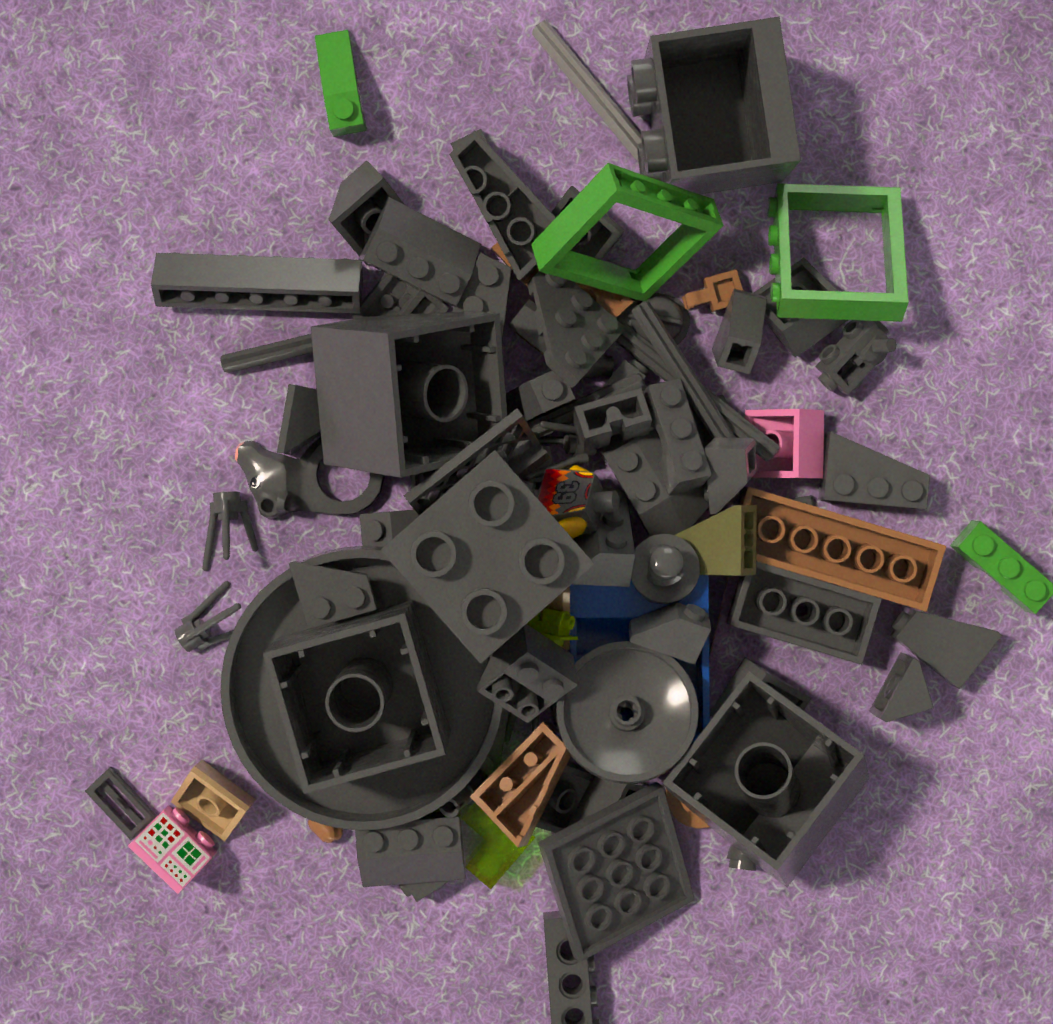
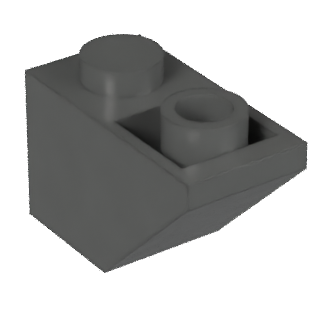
(740, 332)
(731, 465)

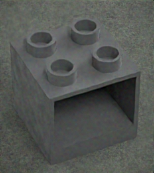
(716, 107)
(487, 556)

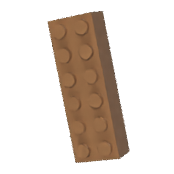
(844, 550)

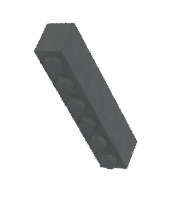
(257, 283)

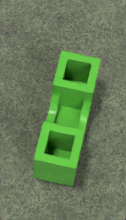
(1004, 565)

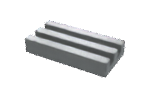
(130, 794)

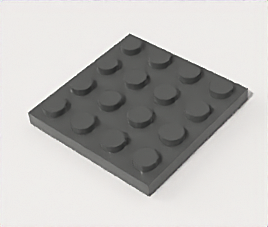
(617, 871)

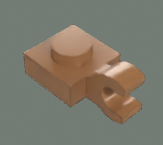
(716, 292)

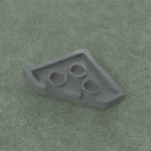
(572, 325)

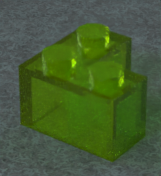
(496, 850)

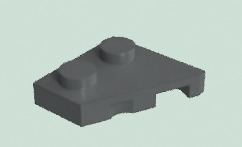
(331, 593)

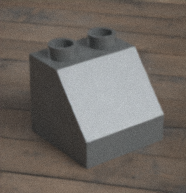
(407, 389)
(768, 778)

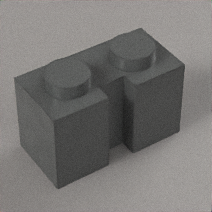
(610, 416)

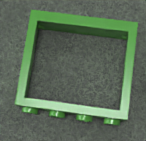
(616, 184)
(838, 304)

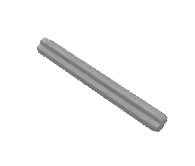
(588, 86)

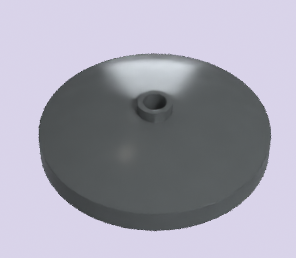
(635, 680)

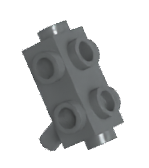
(855, 355)

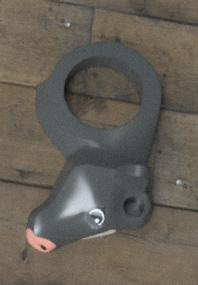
(293, 485)

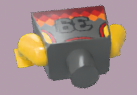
(576, 499)

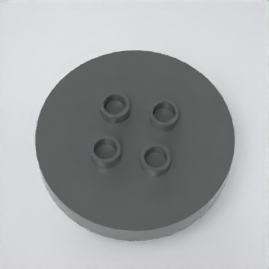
(357, 714)

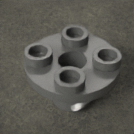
(665, 569)

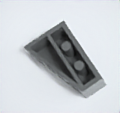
(868, 477)

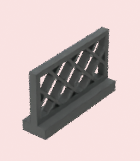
(520, 452)

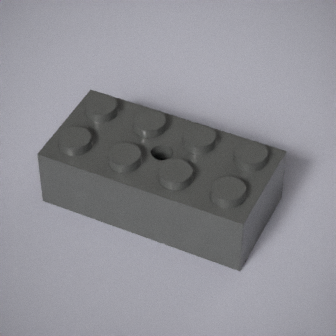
(835, 621)

